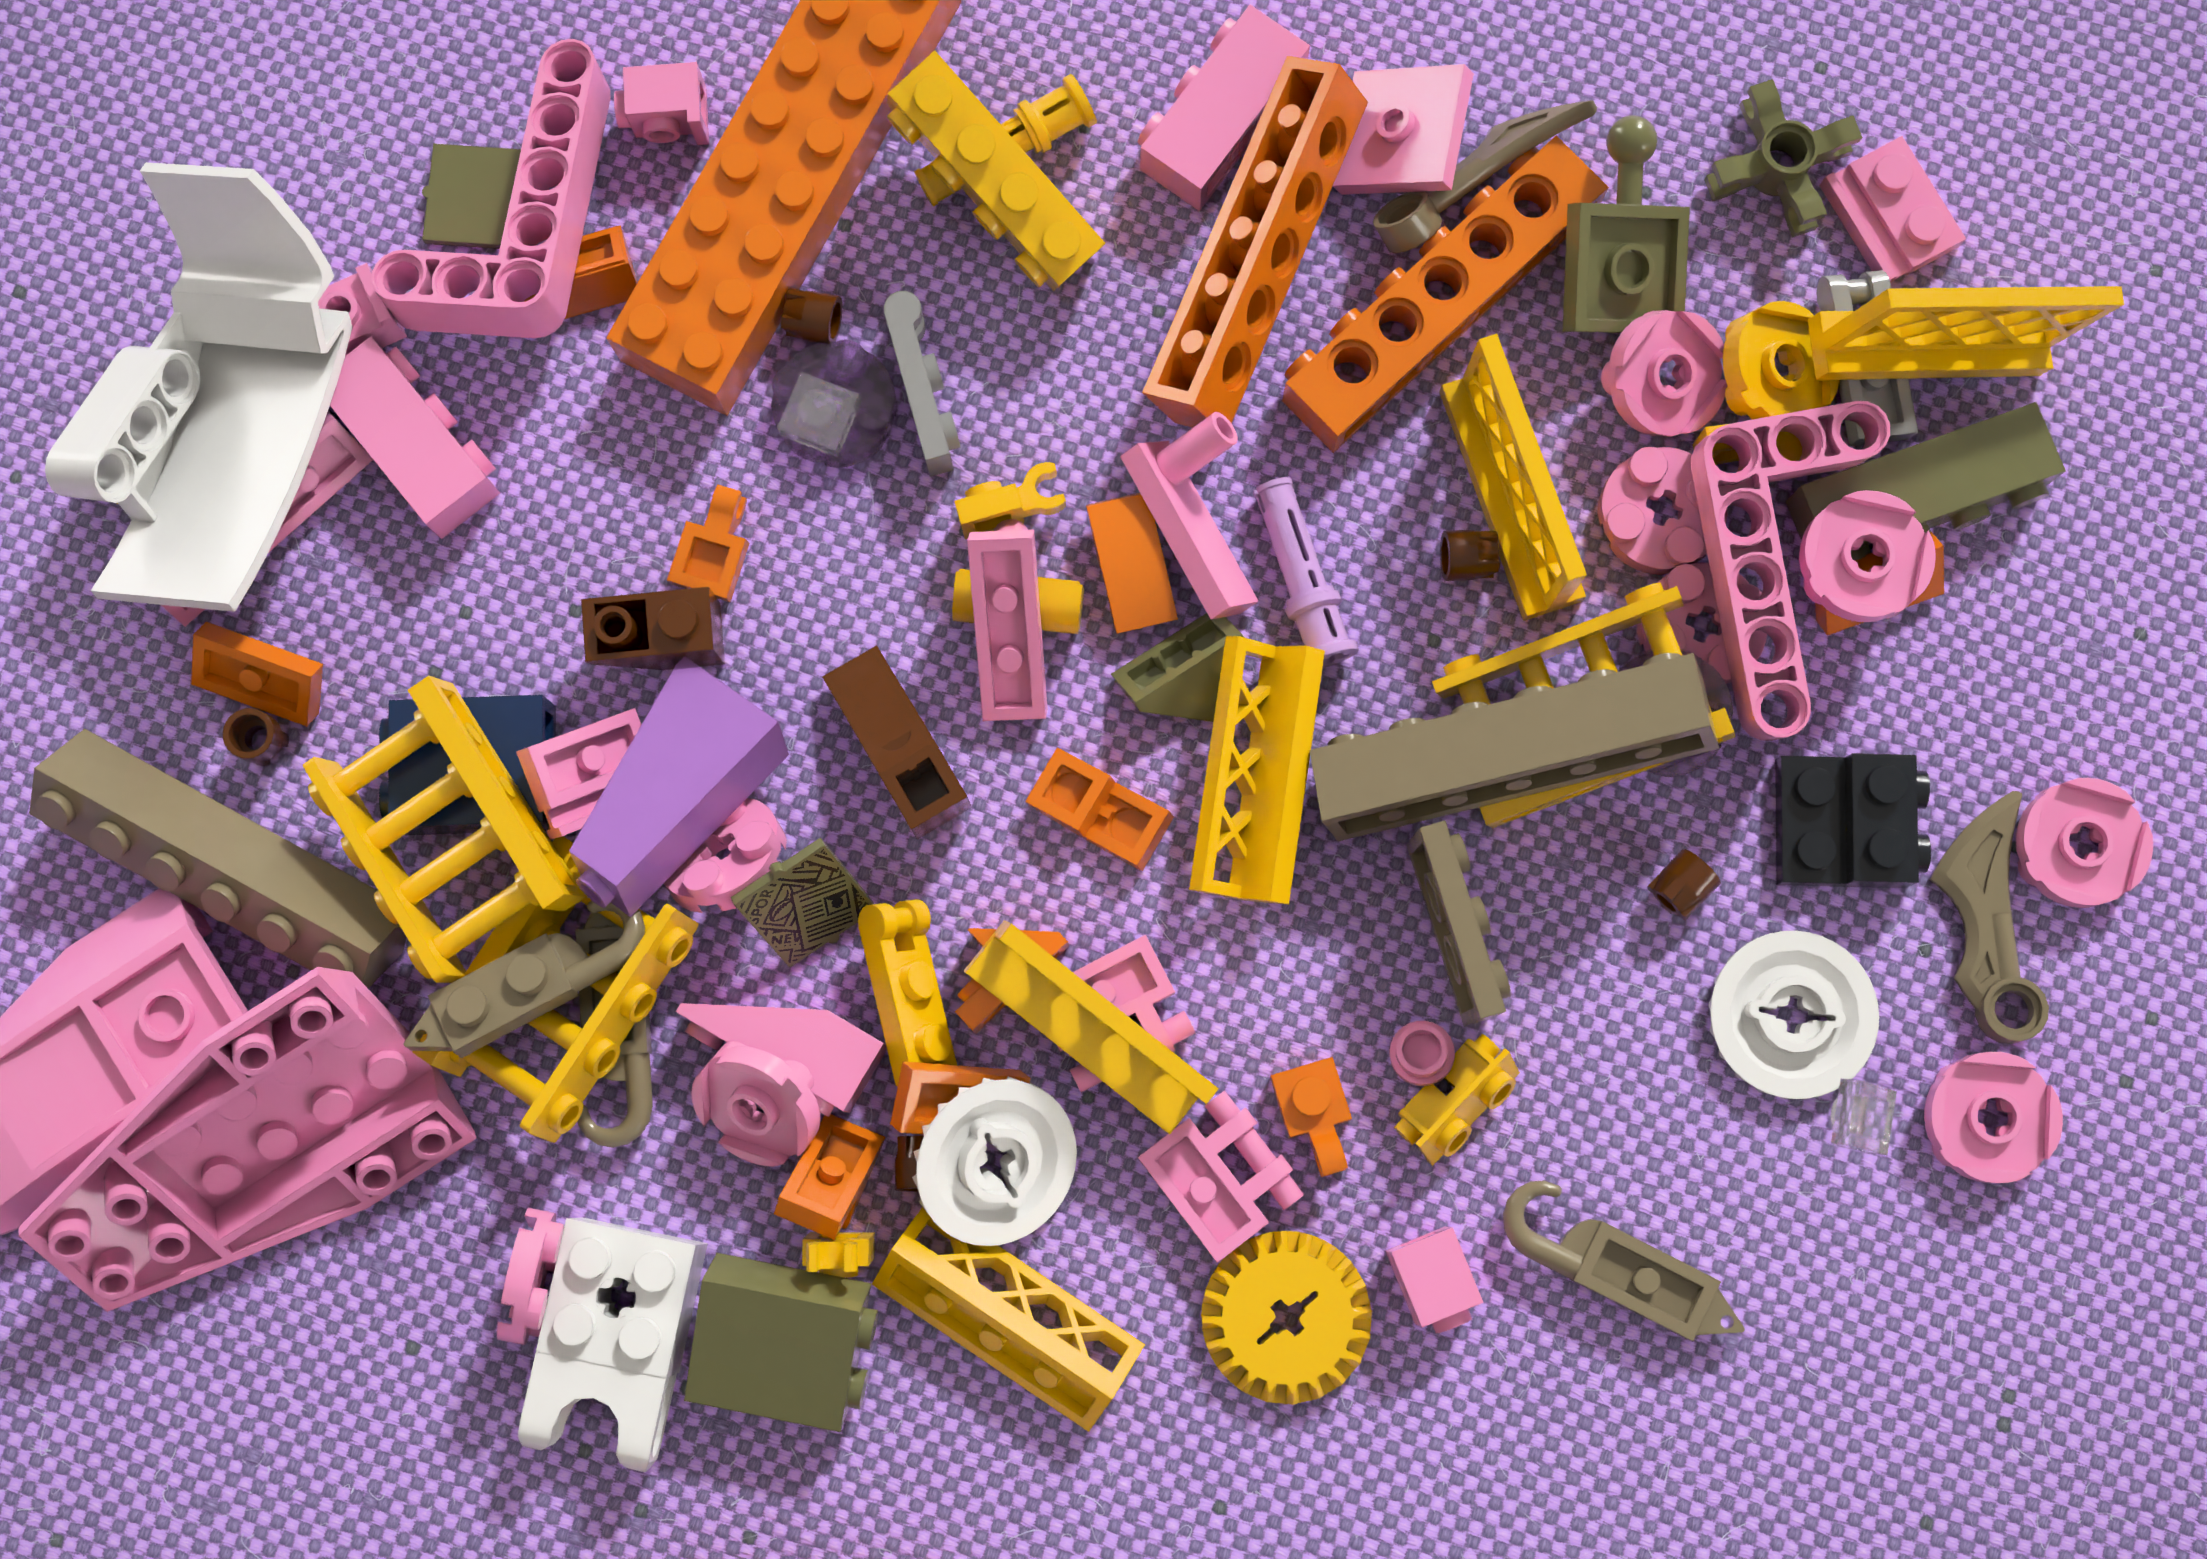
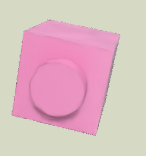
(1435, 1279)

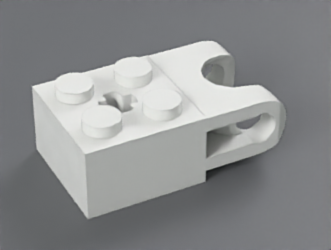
(611, 1354)

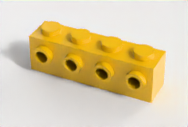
(993, 171)

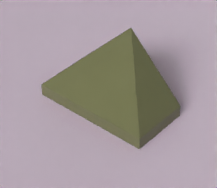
(1180, 672)

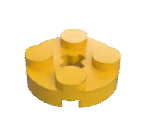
(1750, 369)

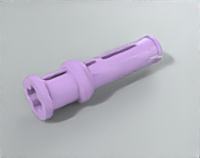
(1312, 601)

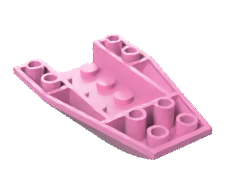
(100, 1039)
(252, 1142)

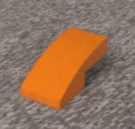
(1131, 563)
(1099, 809)

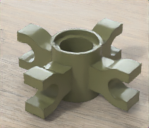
(1806, 148)

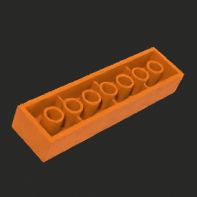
(772, 193)

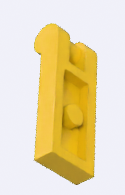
(905, 983)

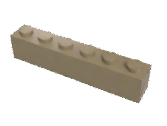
(1514, 746)
(214, 858)

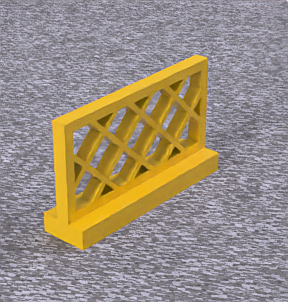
(1954, 331)
(1513, 483)

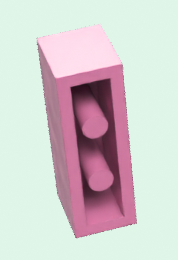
(1217, 107)
(411, 438)

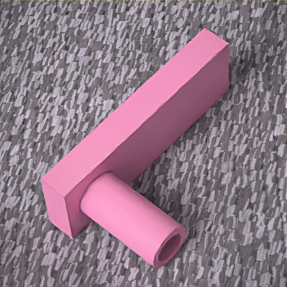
(1165, 484)
(1007, 622)

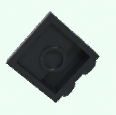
(1850, 821)

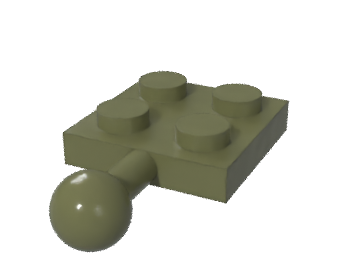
(1625, 253)

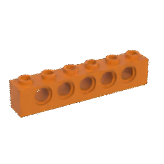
(1256, 242)
(1339, 408)

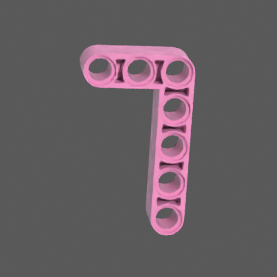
(566, 99)
(1761, 550)

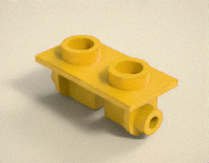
(1447, 1120)

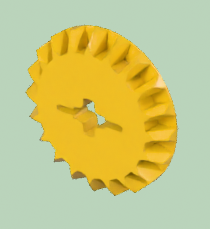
(1239, 1311)

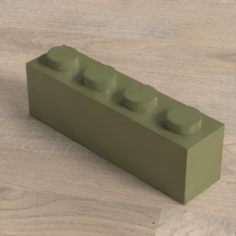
(1949, 475)

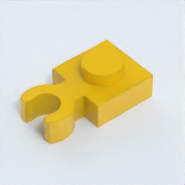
(838, 1256)

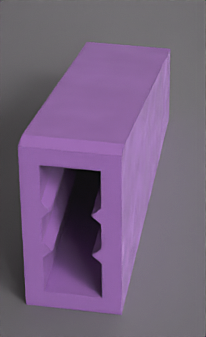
(674, 786)

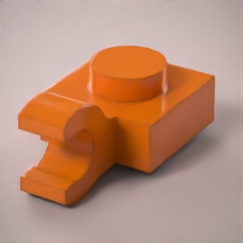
(711, 552)
(1312, 1105)

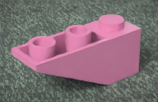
(829, 1046)

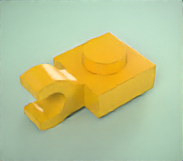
(991, 503)

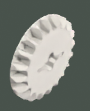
(1825, 984)
(1036, 1169)

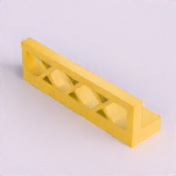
(1267, 774)
(1088, 1027)
(1001, 1324)

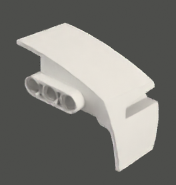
(224, 405)

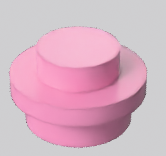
(1422, 1053)

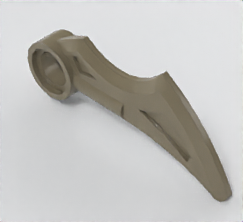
(1415, 215)
(1977, 882)

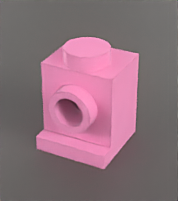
(663, 102)
(366, 309)

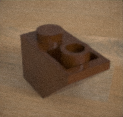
(653, 629)

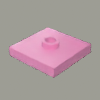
(1407, 130)

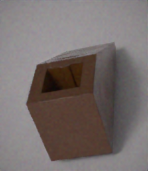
(897, 742)

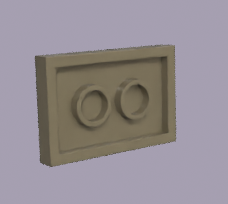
(1458, 923)

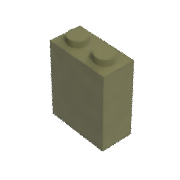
(780, 1342)

